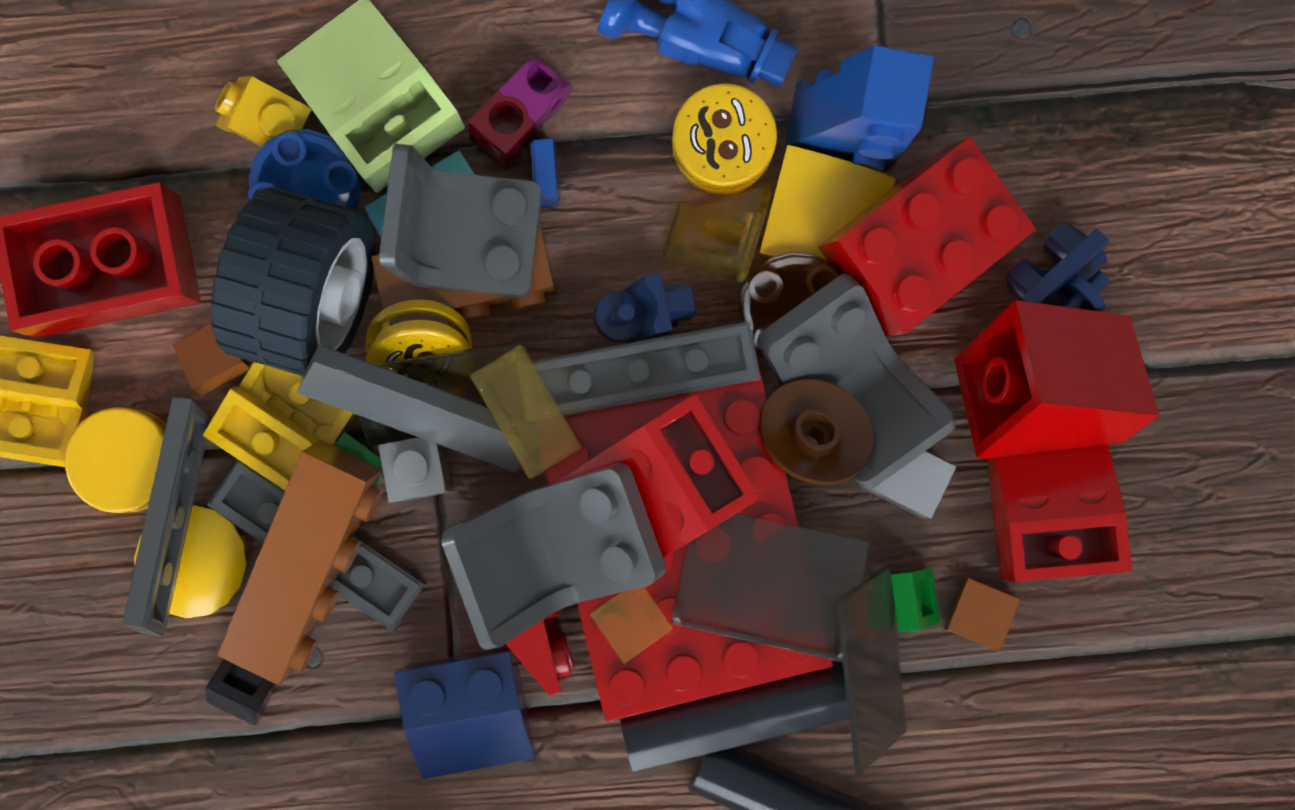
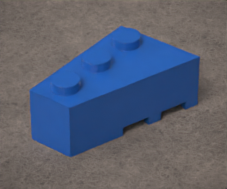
(865, 109)

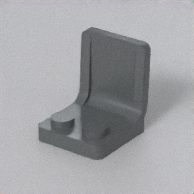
(459, 228)
(842, 342)
(552, 551)

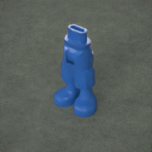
(706, 34)

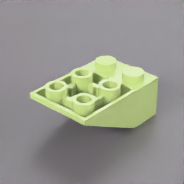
(370, 91)

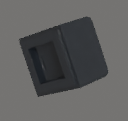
(239, 692)

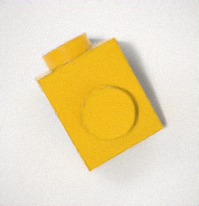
(258, 110)

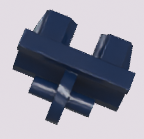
(1077, 261)
(643, 310)

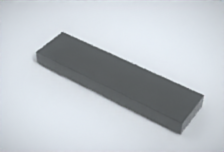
(651, 369)
(406, 406)
(167, 519)
(371, 583)

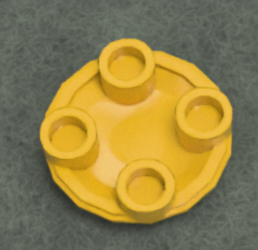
(209, 565)

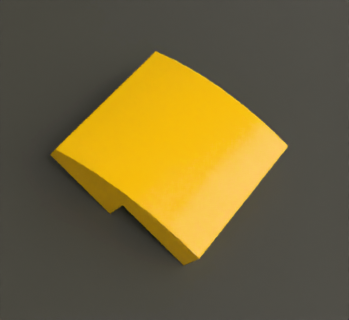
(816, 200)
(41, 398)
(272, 424)

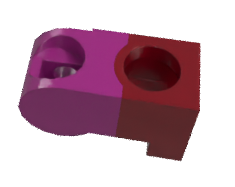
(518, 111)

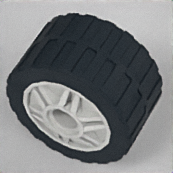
(291, 279)

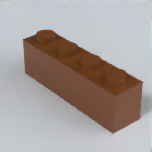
(301, 561)

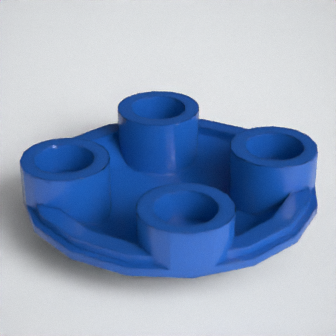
(308, 166)

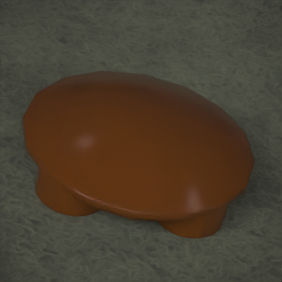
(780, 287)

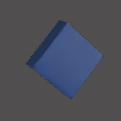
(545, 170)

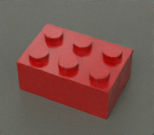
(929, 236)
(96, 261)

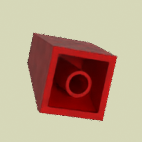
(1053, 381)

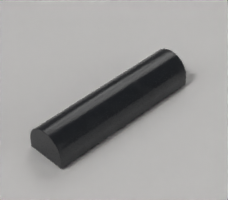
(736, 718)
(753, 783)

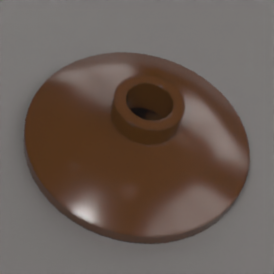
(829, 417)

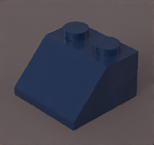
(465, 712)

